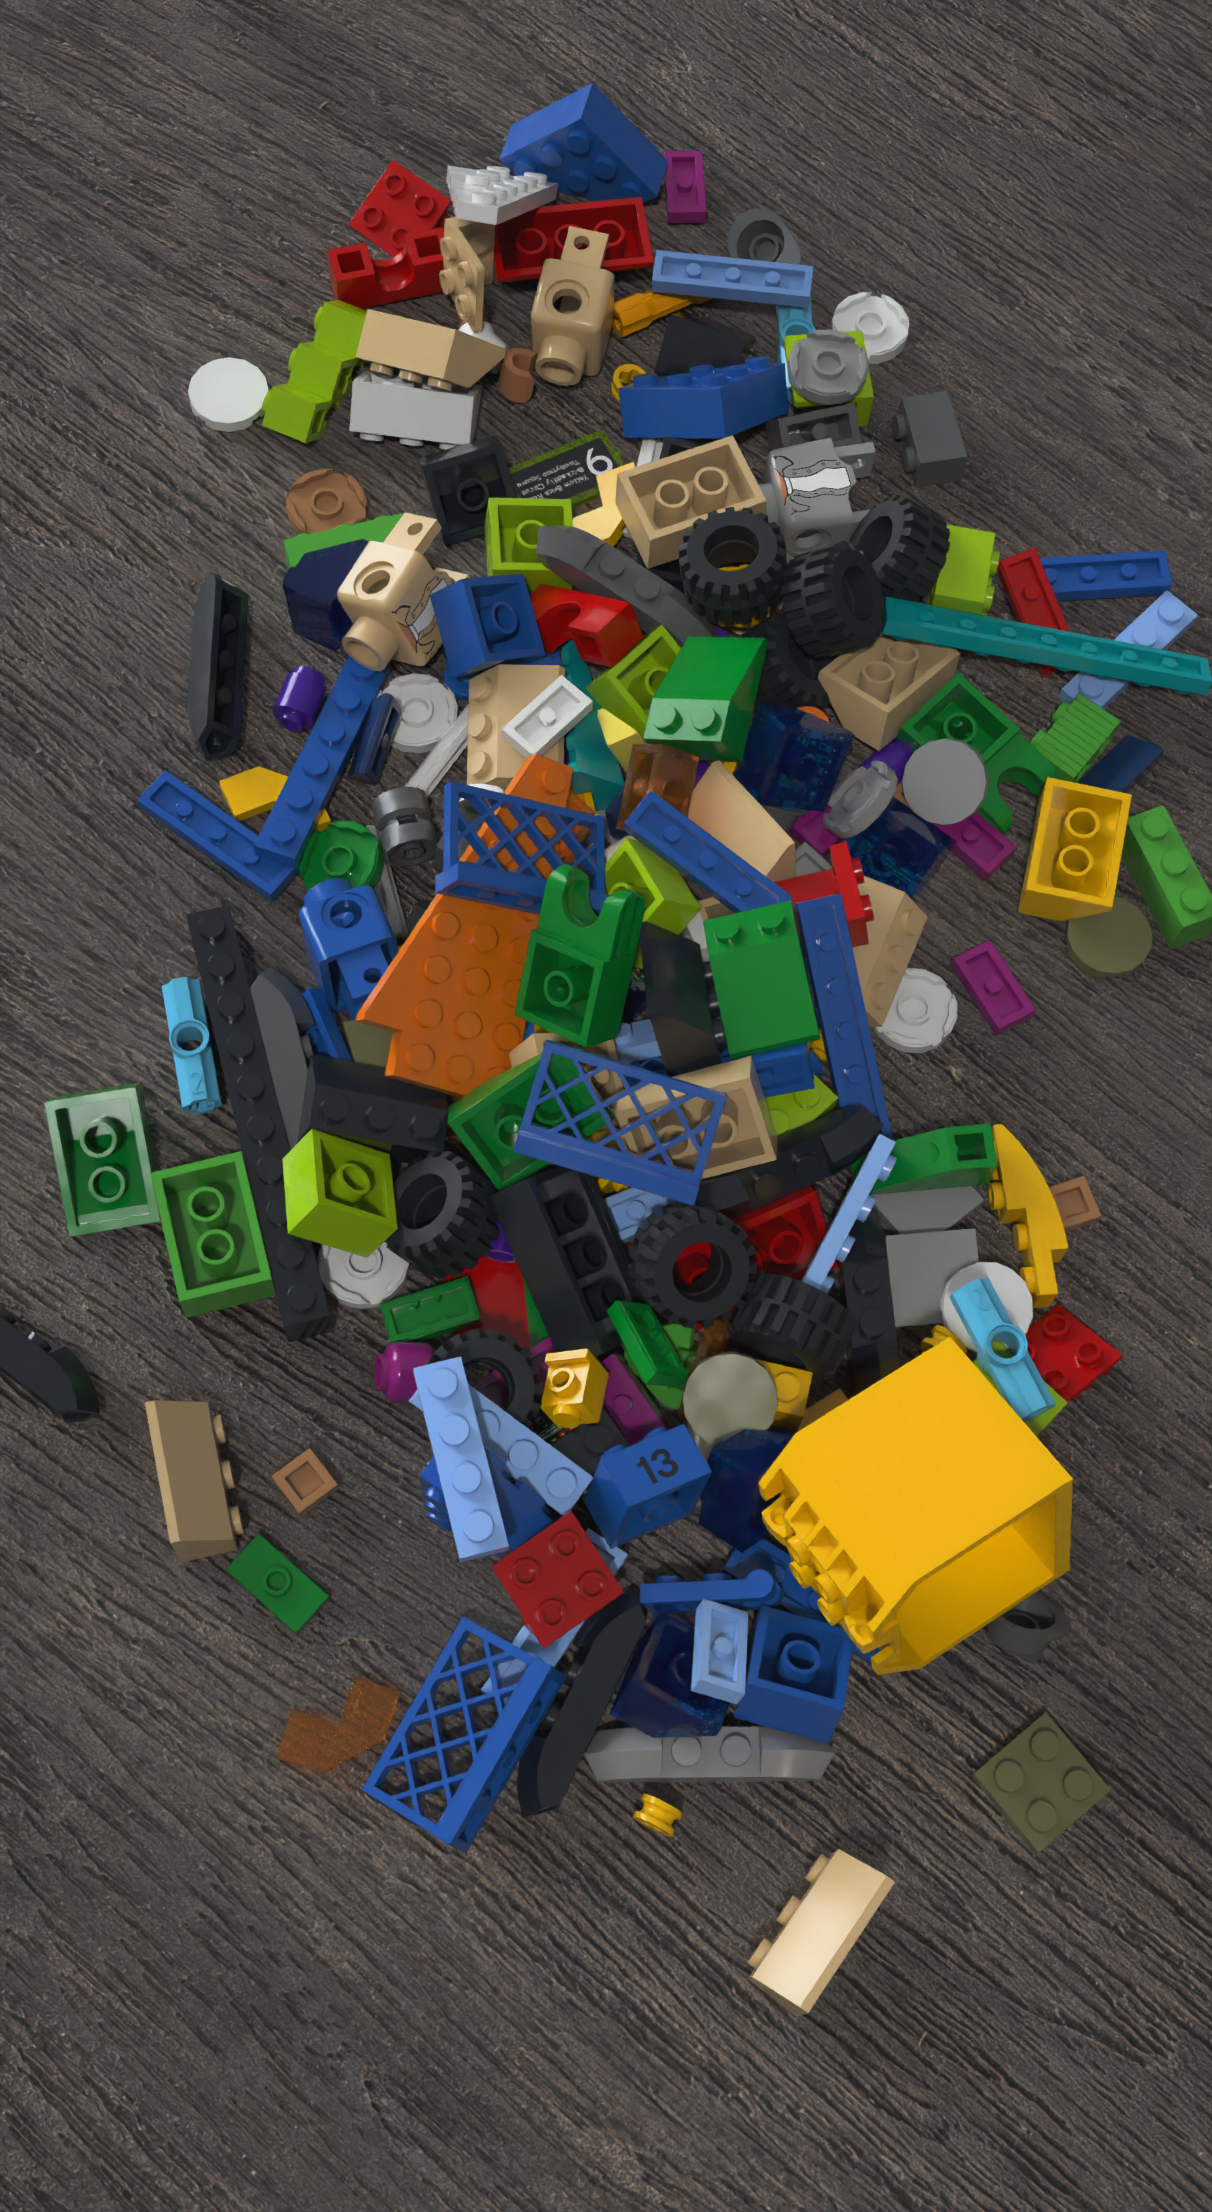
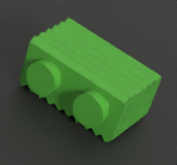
(1076, 737)

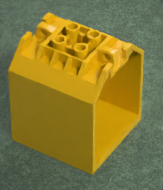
(920, 1510)

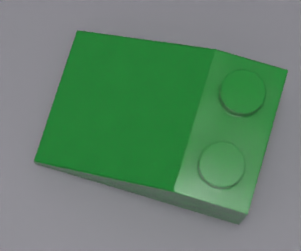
(708, 697)
(761, 980)
(493, 1112)
(103, 1158)

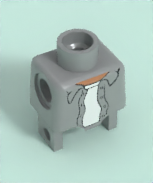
(810, 492)

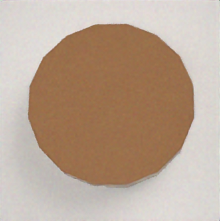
(324, 501)

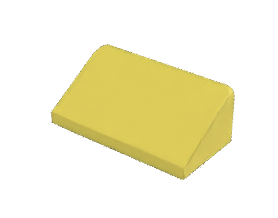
(618, 736)

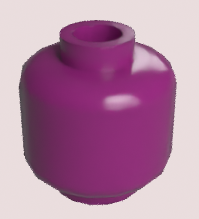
(395, 1369)

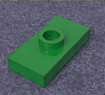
(431, 1312)
(647, 1344)
(277, 1584)

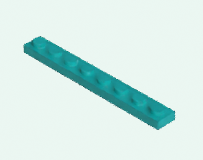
(1046, 646)

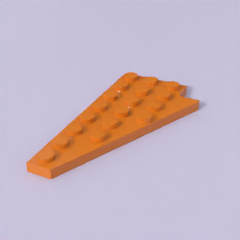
(463, 964)

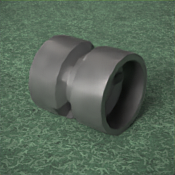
(405, 826)

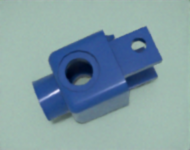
(346, 942)

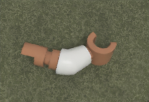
(515, 368)

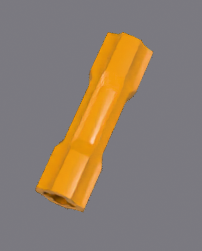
(640, 309)

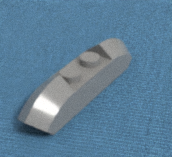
(730, 1756)

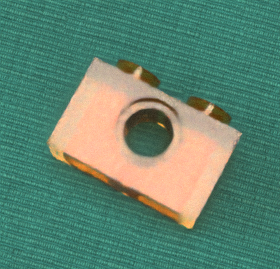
(661, 770)

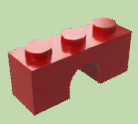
(374, 282)
(598, 625)

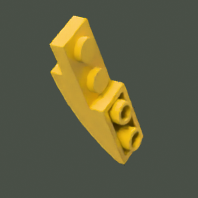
(1025, 1199)

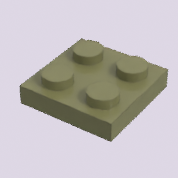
(1040, 1783)

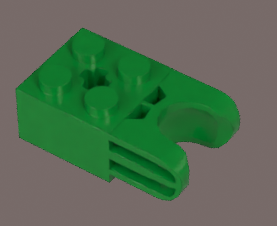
(967, 714)
(580, 962)

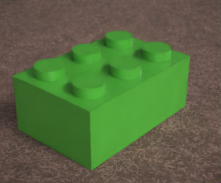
(213, 1234)

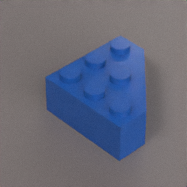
(586, 149)
(704, 401)
(519, 1505)

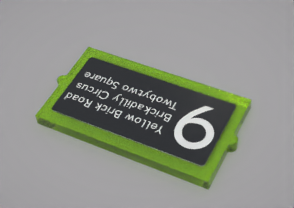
(567, 470)

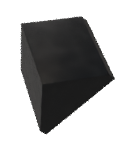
(698, 342)

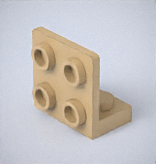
(467, 266)

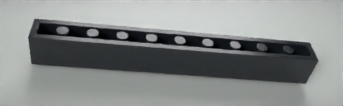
(257, 1120)

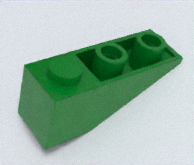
(939, 1160)

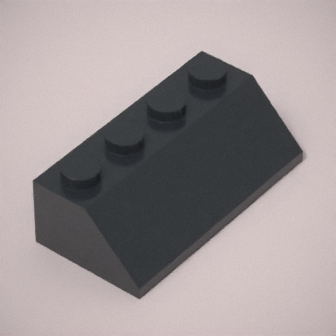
(567, 1256)

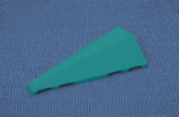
(591, 759)

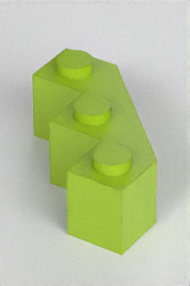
(318, 374)

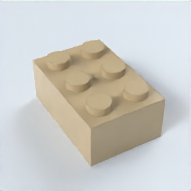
(673, 492)
(743, 1132)

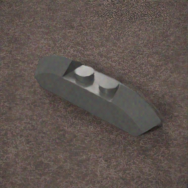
(608, 573)
(281, 1019)

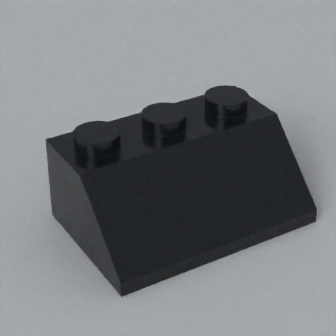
(681, 1001)
(373, 1109)

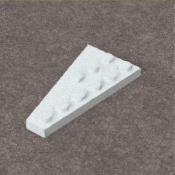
(494, 195)

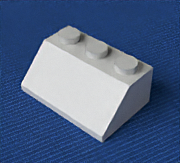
(413, 411)

